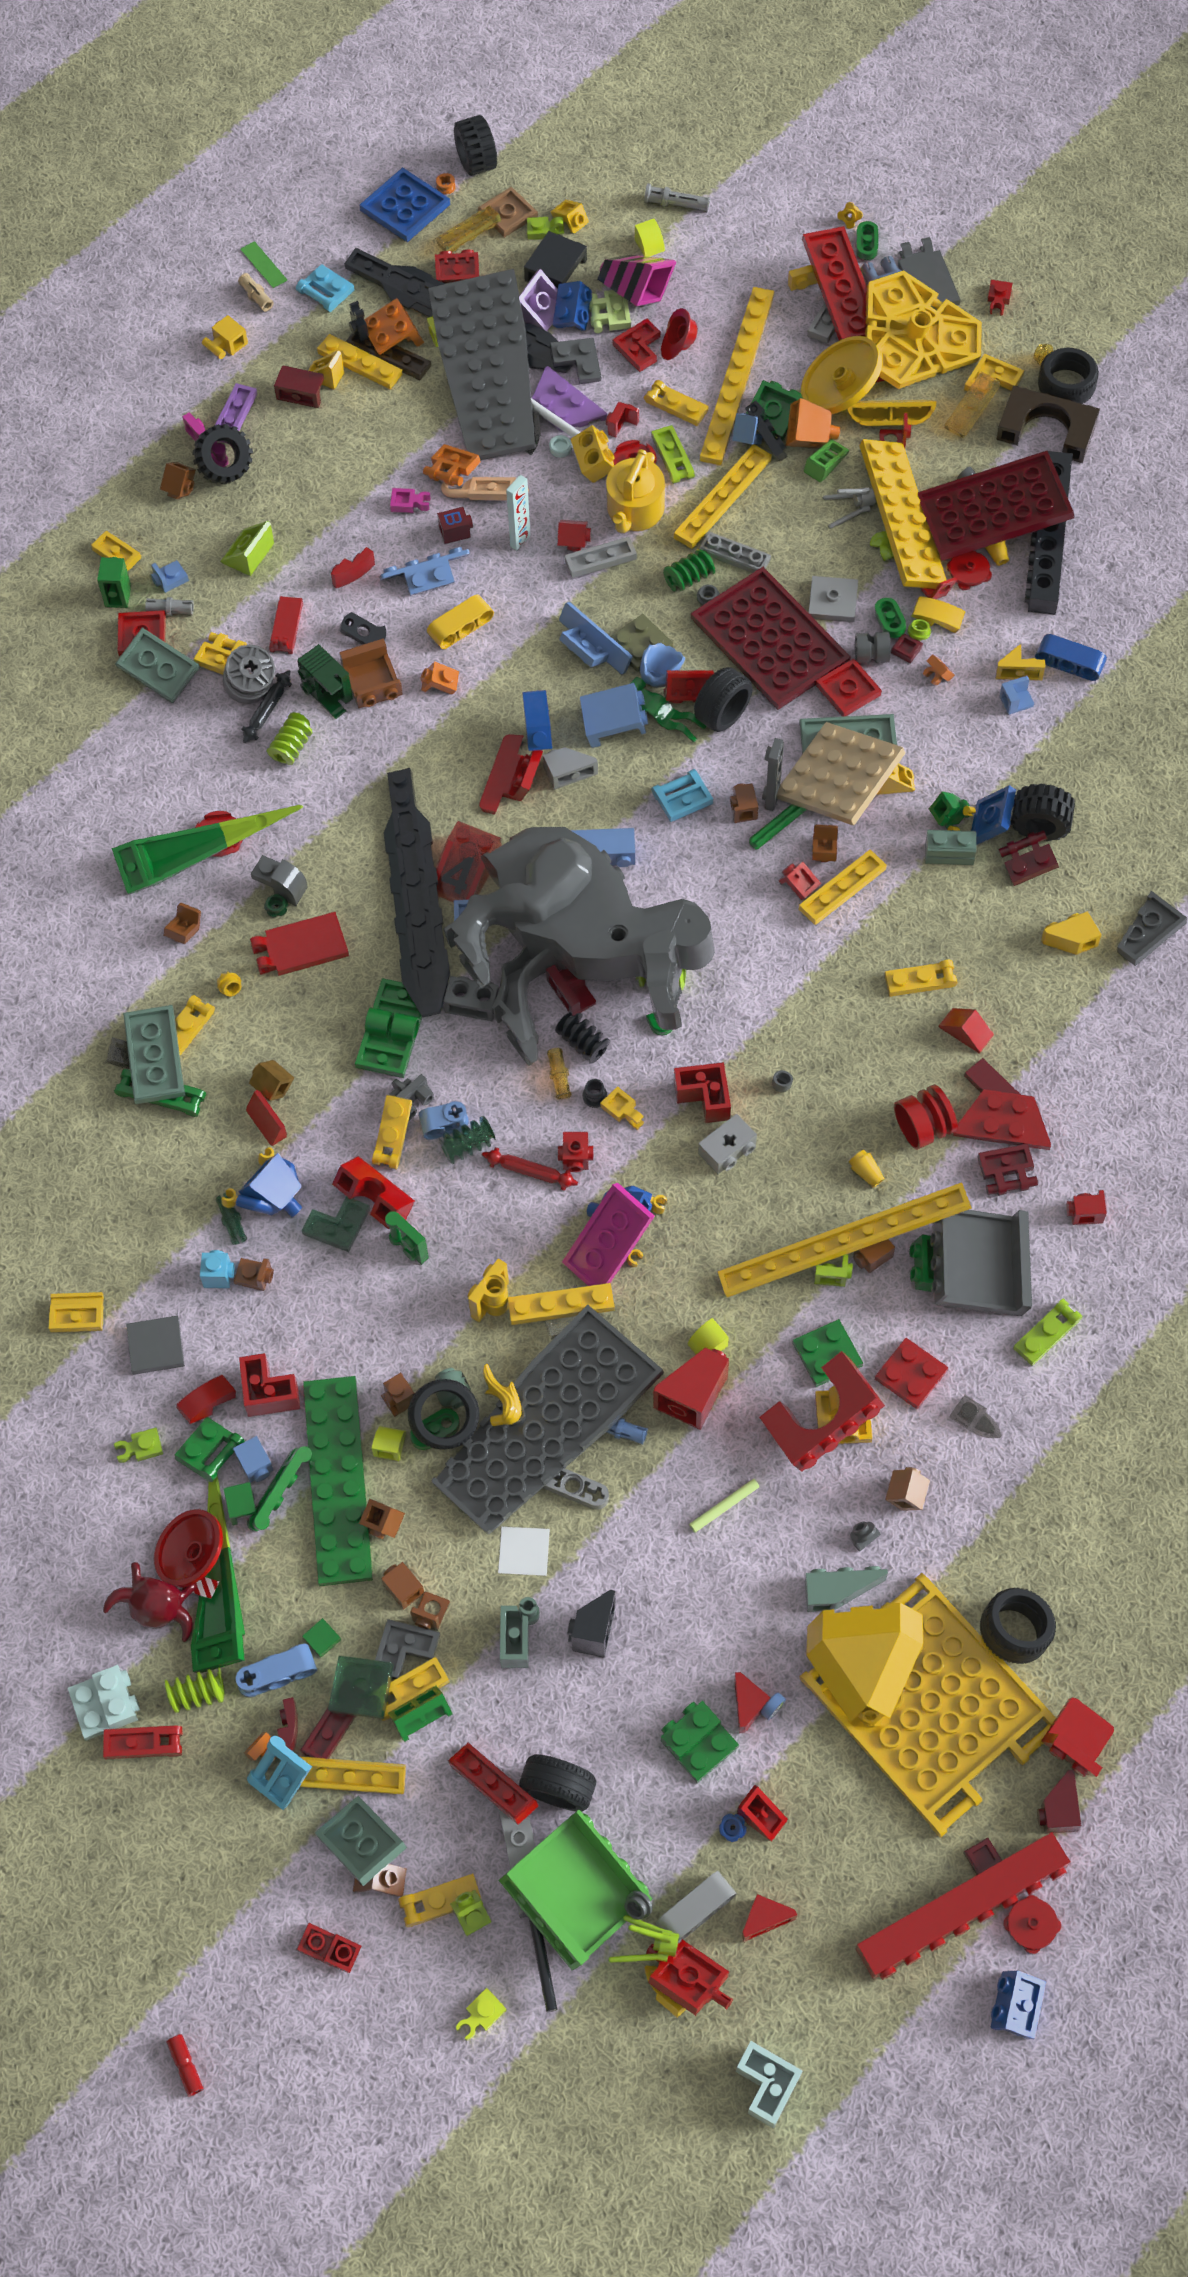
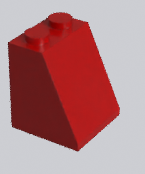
(693, 1388)

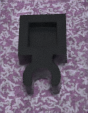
(357, 323)

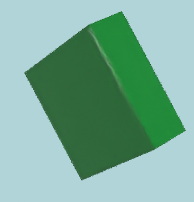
(321, 1638)

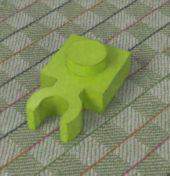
(143, 1445)

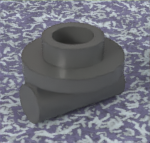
(863, 1534)

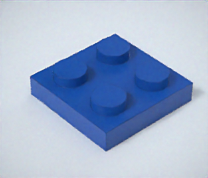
(993, 814)

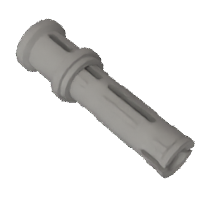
(665, 196)

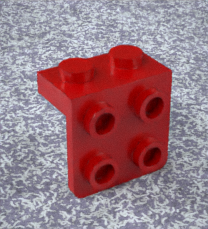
(1078, 1737)

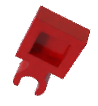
(999, 295)

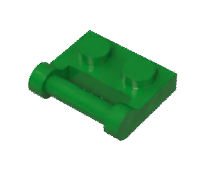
(407, 1236)
(203, 1444)

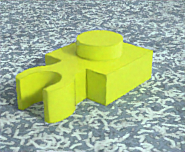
(484, 2011)

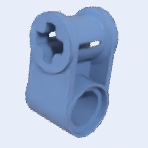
(440, 1119)

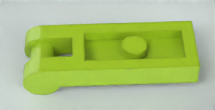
(672, 453)
(1047, 1332)

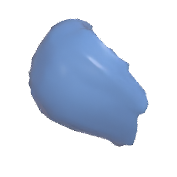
(656, 661)

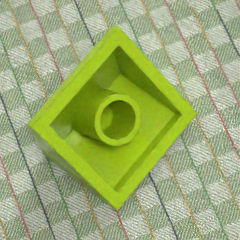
(249, 548)

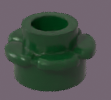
(274, 900)

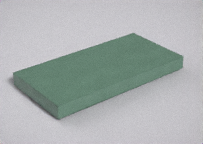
(876, 726)
(154, 1054)

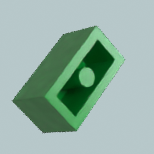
(114, 582)

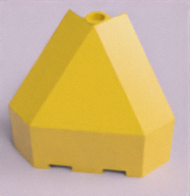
(865, 1656)

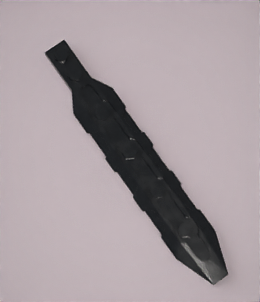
(411, 289)
(415, 894)

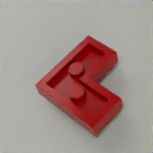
(634, 343)

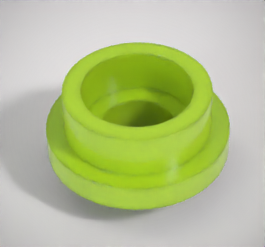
(919, 629)

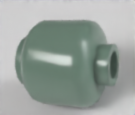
(446, 1398)

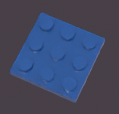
(404, 204)

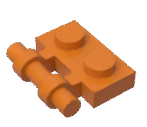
(455, 461)

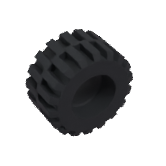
(475, 145)
(241, 450)
(1045, 809)

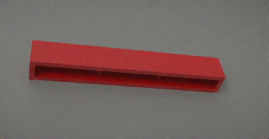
(962, 1906)

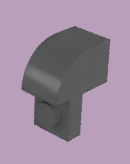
(282, 877)

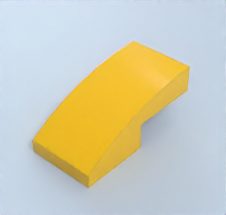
(938, 612)

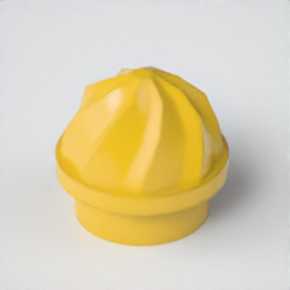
(229, 984)

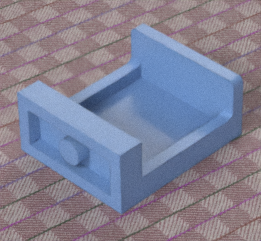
(613, 712)

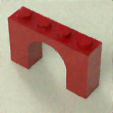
(856, 1405)

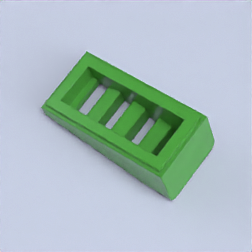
(817, 469)

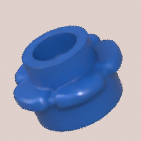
(727, 1832)

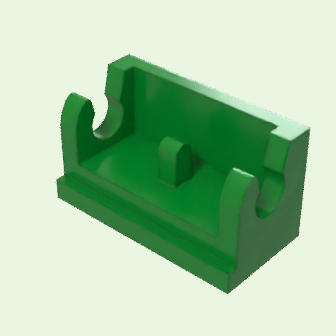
(419, 1712)

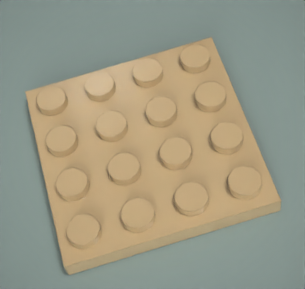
(840, 773)

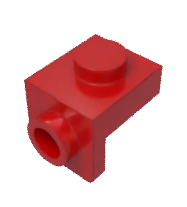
(620, 415)

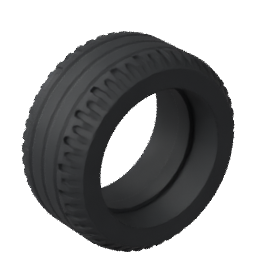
(1073, 360)
(723, 699)
(471, 1409)
(1030, 1606)
(558, 1782)

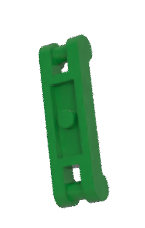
(178, 1103)
(273, 1495)

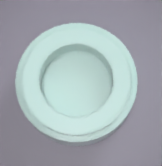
(560, 446)

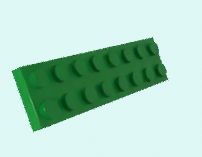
(337, 1481)

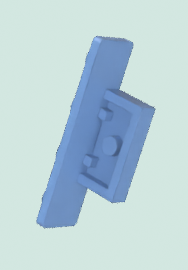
(427, 574)
(590, 641)

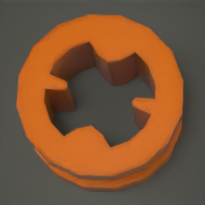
(445, 178)

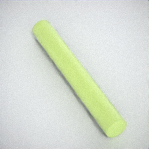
(724, 1505)

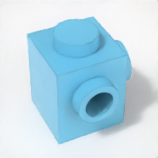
(216, 1269)

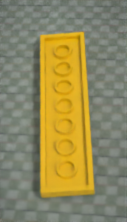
(902, 514)

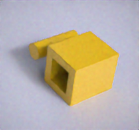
(227, 336)

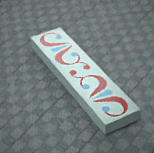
(518, 512)

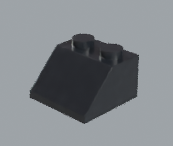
(592, 1625)

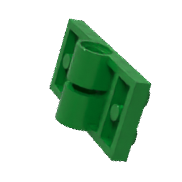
(389, 1031)

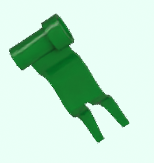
(663, 711)

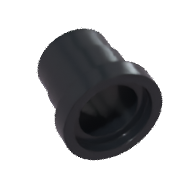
(594, 1100)

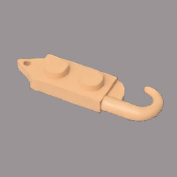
(481, 488)

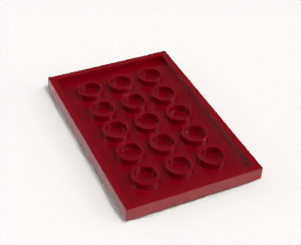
(995, 505)
(770, 637)

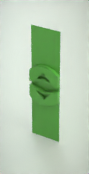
(263, 264)

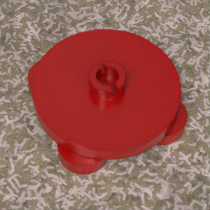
(969, 569)
(1032, 1924)

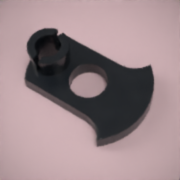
(375, 632)

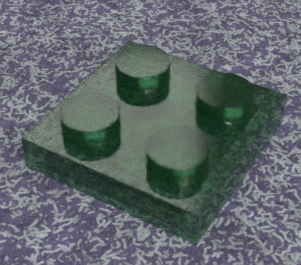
(361, 1687)

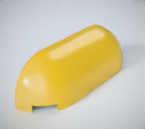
(891, 412)

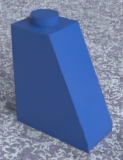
(537, 720)

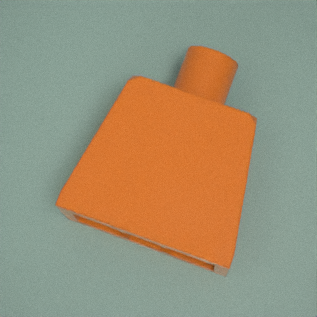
(810, 425)

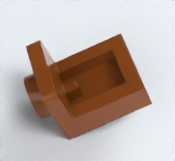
(824, 843)
(184, 925)

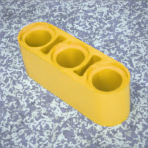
(460, 621)

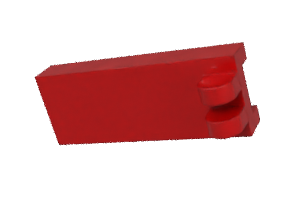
(286, 624)

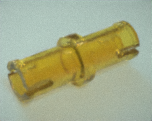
(559, 1073)

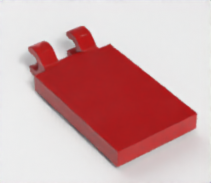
(300, 945)

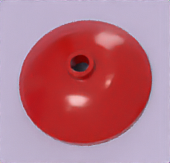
(188, 1548)

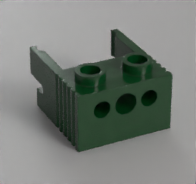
(325, 680)

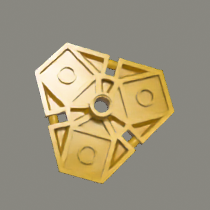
(916, 334)

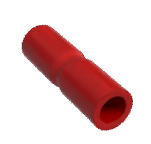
(183, 2061)

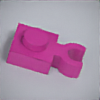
(406, 500)

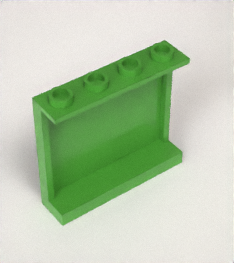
(573, 1888)

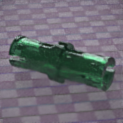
(231, 1220)

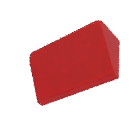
(266, 1119)

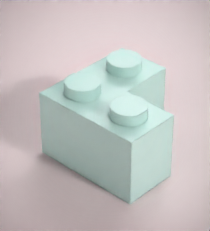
(775, 2078)

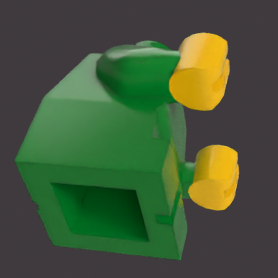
(950, 810)

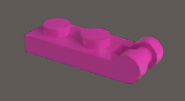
(194, 428)

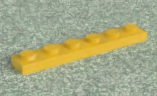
(722, 496)

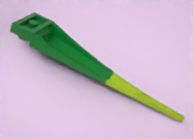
(160, 857)
(219, 1620)

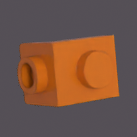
(439, 677)

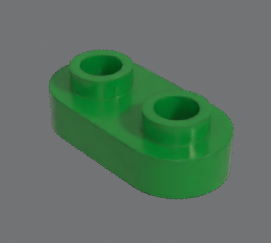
(867, 240)
(893, 620)
(434, 1426)

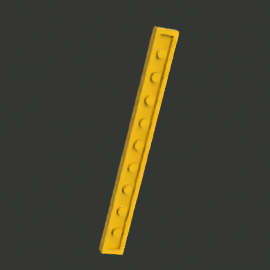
(737, 376)
(844, 1239)

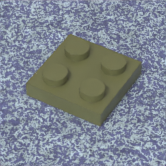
(638, 636)

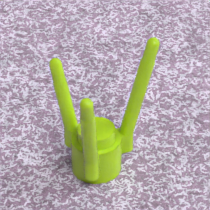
(664, 1943)

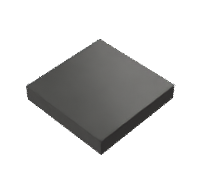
(155, 1345)

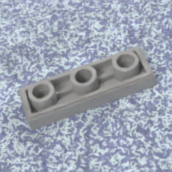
(734, 553)

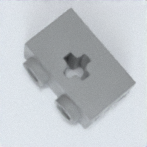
(734, 1133)

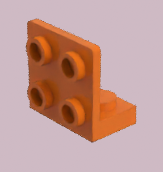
(391, 326)

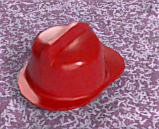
(679, 335)

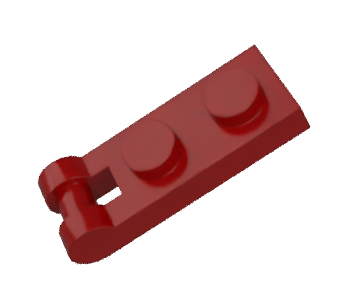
(141, 1742)

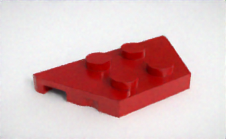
(1005, 1120)

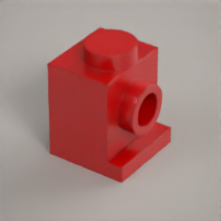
(1087, 1208)

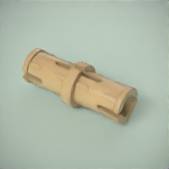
(255, 292)

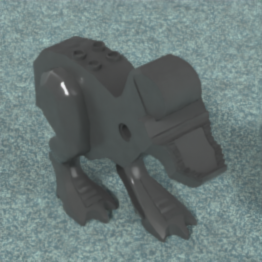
(577, 915)

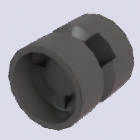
(872, 647)

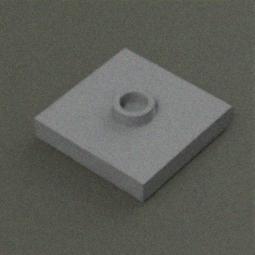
(833, 598)

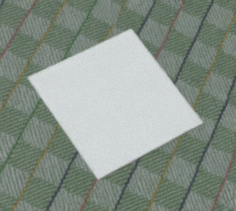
(524, 1551)

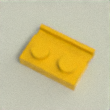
(76, 1312)

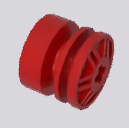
(925, 1116)

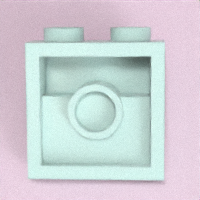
(104, 1702)

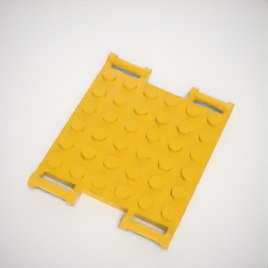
(952, 1714)

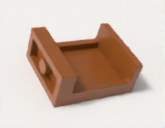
(371, 673)

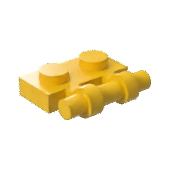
(213, 655)

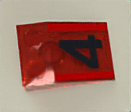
(460, 864)

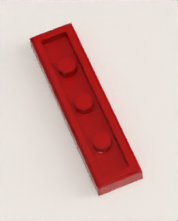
(493, 1783)

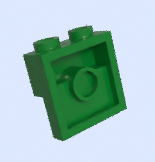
(776, 404)
(921, 1271)
(698, 1740)

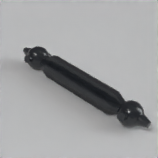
(266, 706)

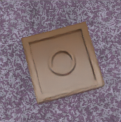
(512, 211)

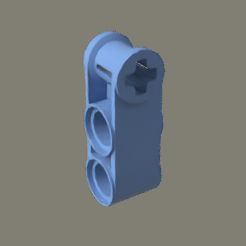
(276, 1671)

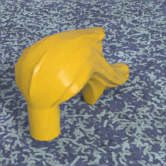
(507, 1396)

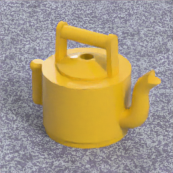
(635, 493)

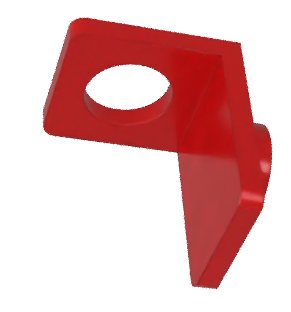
(901, 434)
(939, 592)

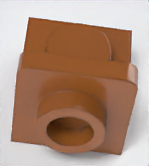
(254, 1274)

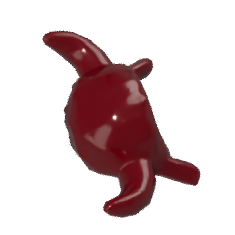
(153, 1602)

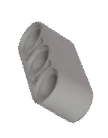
(697, 1906)

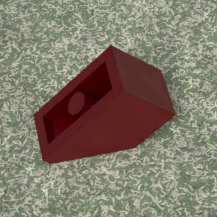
(1061, 1807)

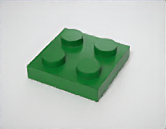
(821, 1346)

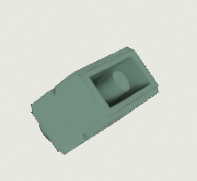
(950, 847)

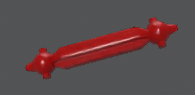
(530, 1168)

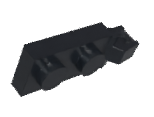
(766, 430)

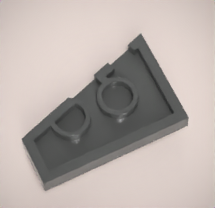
(1151, 928)

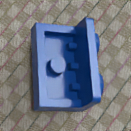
(572, 305)

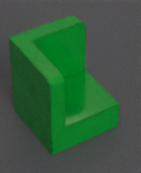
(239, 1501)

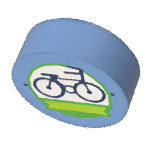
(773, 1706)

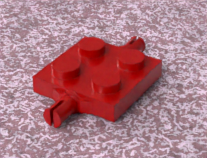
(690, 1978)

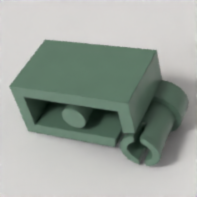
(515, 1633)

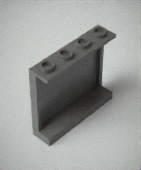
(982, 1262)

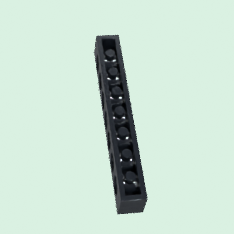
(1048, 552)

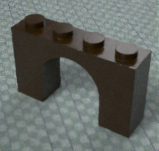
(1028, 404)

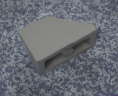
(568, 766)

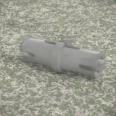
(170, 606)

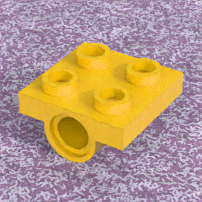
(491, 1293)
(826, 1408)

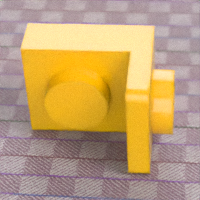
(572, 213)

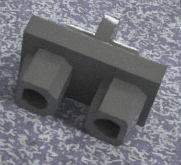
(413, 1090)

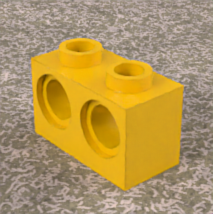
(593, 453)

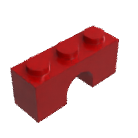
(361, 1179)

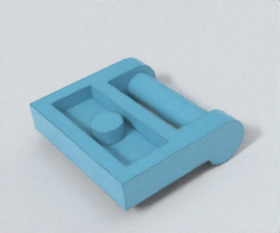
(328, 283)
(683, 801)
(286, 1777)

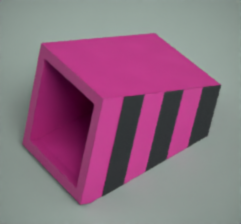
(637, 278)

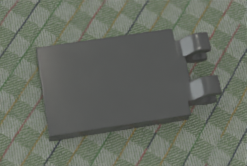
(929, 269)

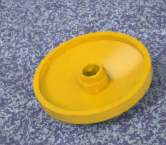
(842, 374)

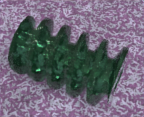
(467, 1139)

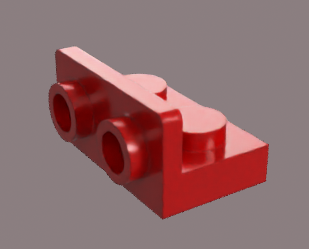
(456, 266)
(685, 684)

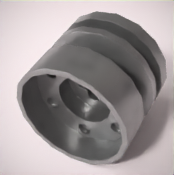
(237, 680)

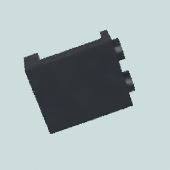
(556, 258)

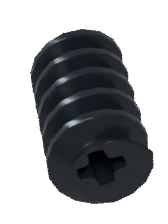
(582, 1037)

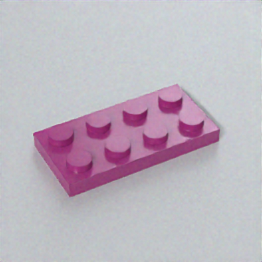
(608, 1237)

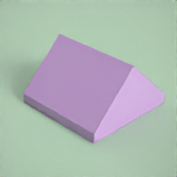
(539, 301)

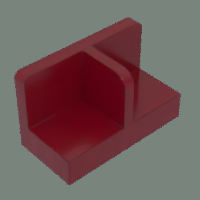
(298, 386)
(570, 990)

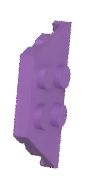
(566, 401)

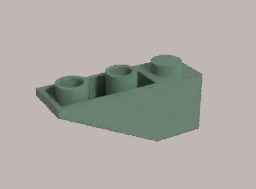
(834, 1589)

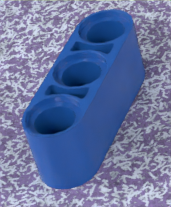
(1071, 657)

